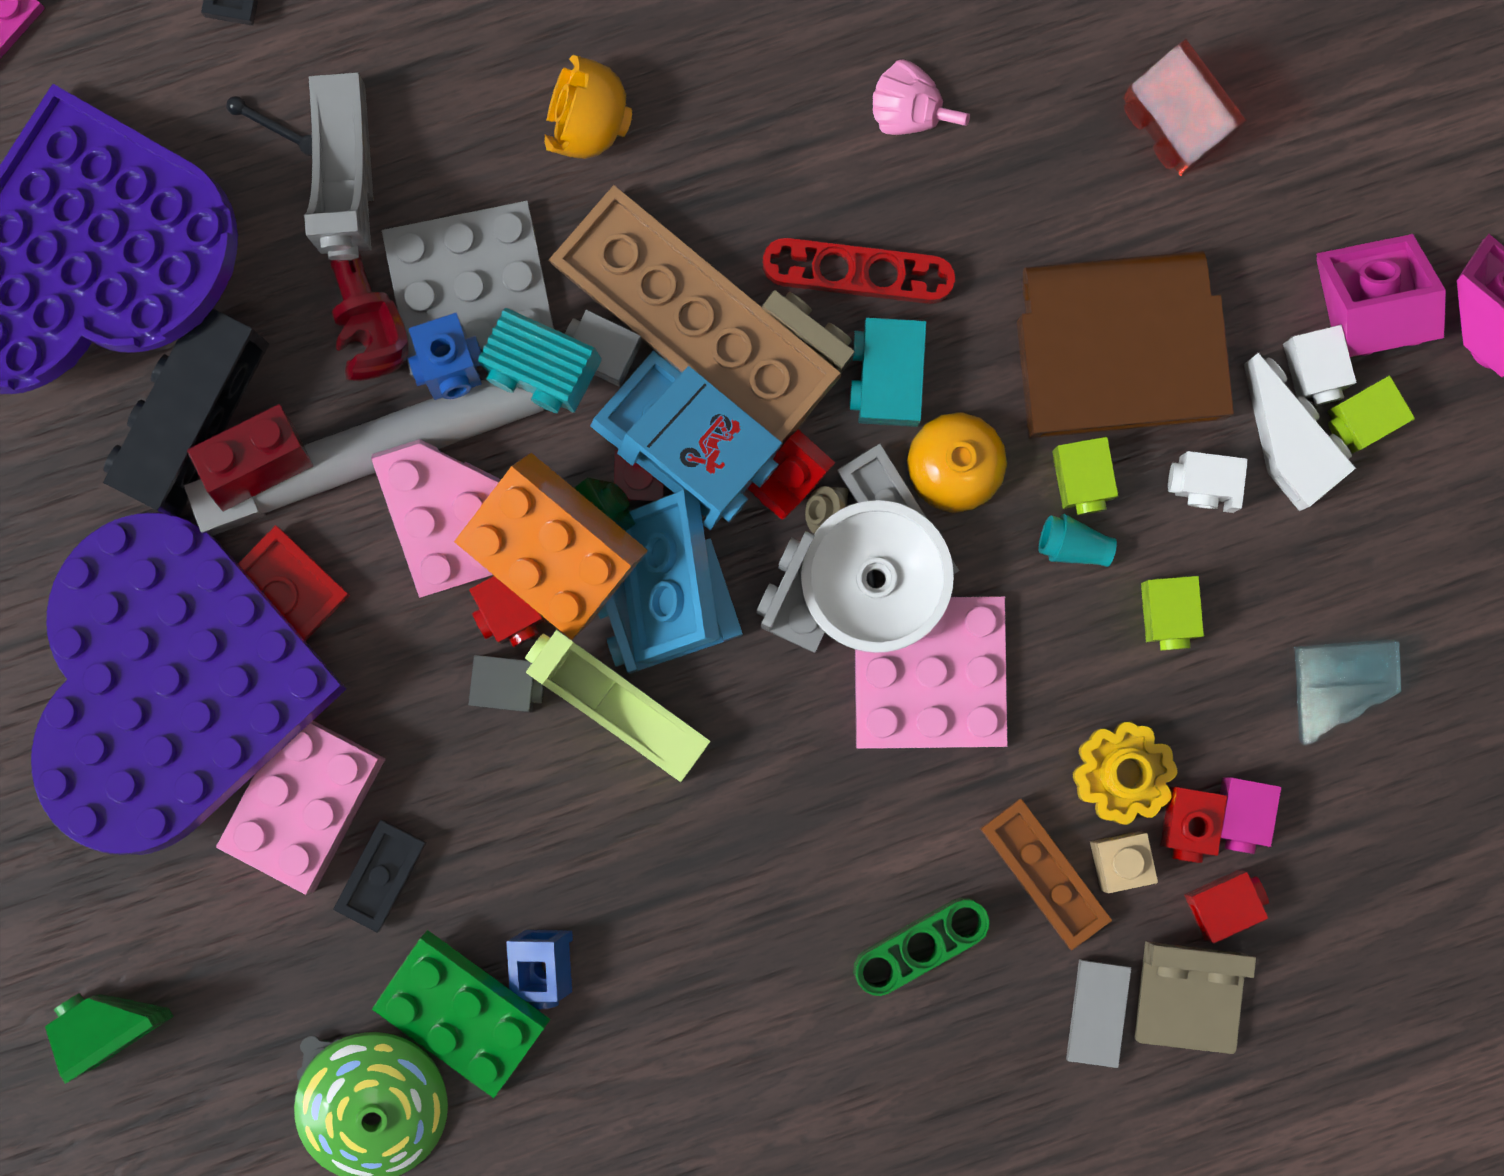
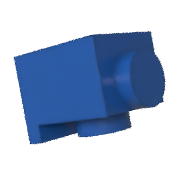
(525, 969)

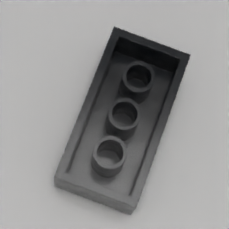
(188, 404)

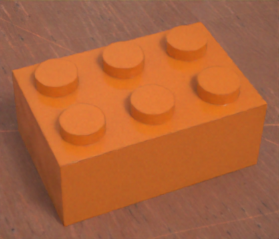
(550, 545)

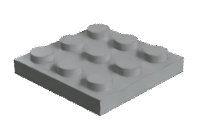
(469, 267)

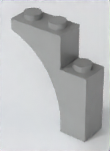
(340, 167)

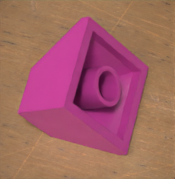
(1482, 304)

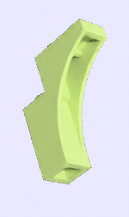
(615, 704)

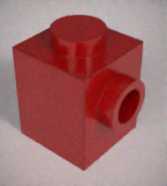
(504, 613)
(1193, 824)

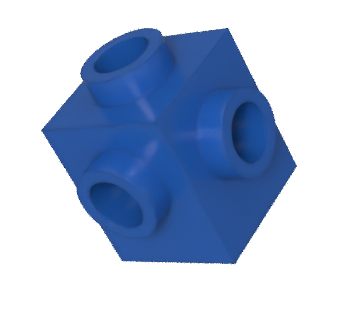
(445, 357)

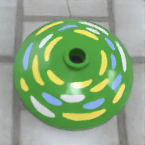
(367, 1076)

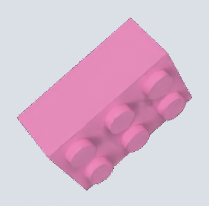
(301, 807)

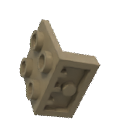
(1191, 997)

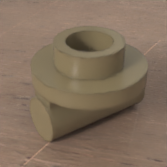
(823, 504)

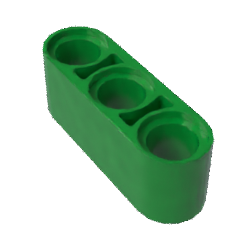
(946, 945)

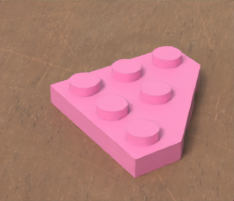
(430, 506)

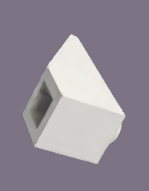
(1293, 444)

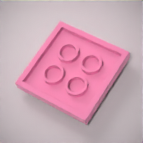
(941, 687)

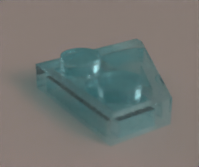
(1342, 682)

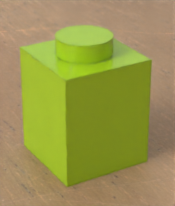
(1369, 415)
(1085, 475)
(1172, 611)

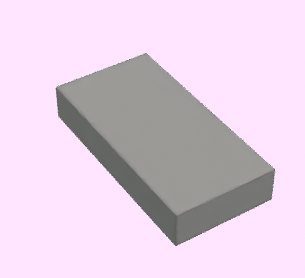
(1098, 1013)

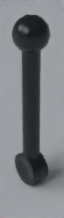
(236, 106)

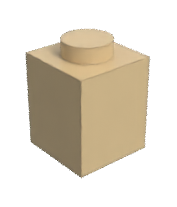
(1123, 862)

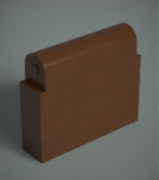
(1122, 345)

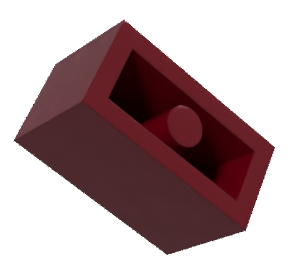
(250, 458)

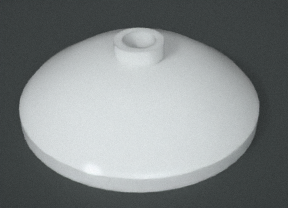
(883, 539)

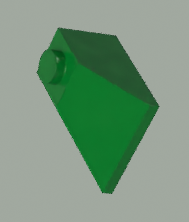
(97, 1030)

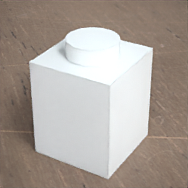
(1320, 365)

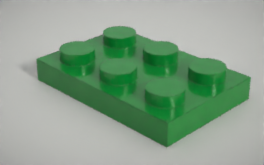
(460, 1013)

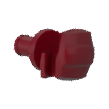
(371, 321)

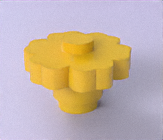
(1125, 773)

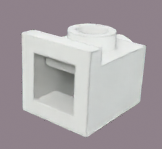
(1208, 480)

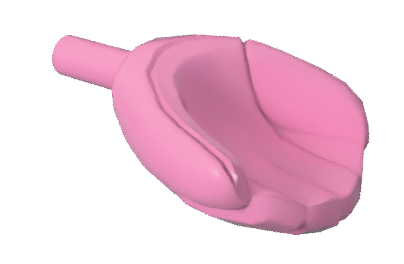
(910, 102)

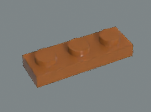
(1045, 874)

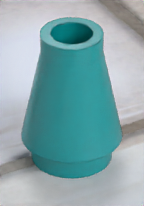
(1073, 542)

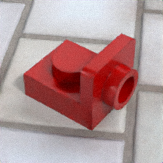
(798, 473)

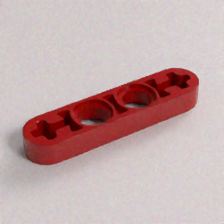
(859, 262)

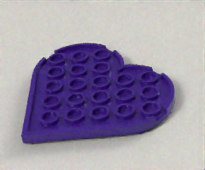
(102, 242)
(169, 688)

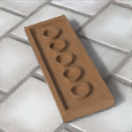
(693, 314)

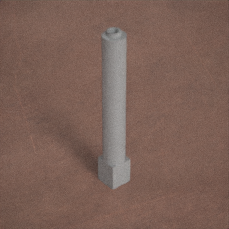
(349, 452)

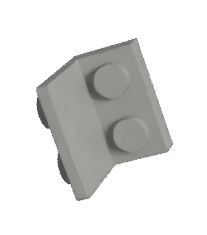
(785, 606)

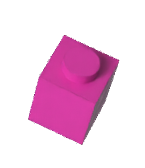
(1248, 814)

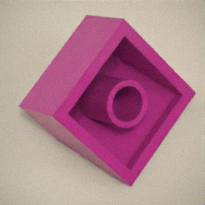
(1383, 294)

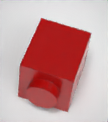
(1228, 905)

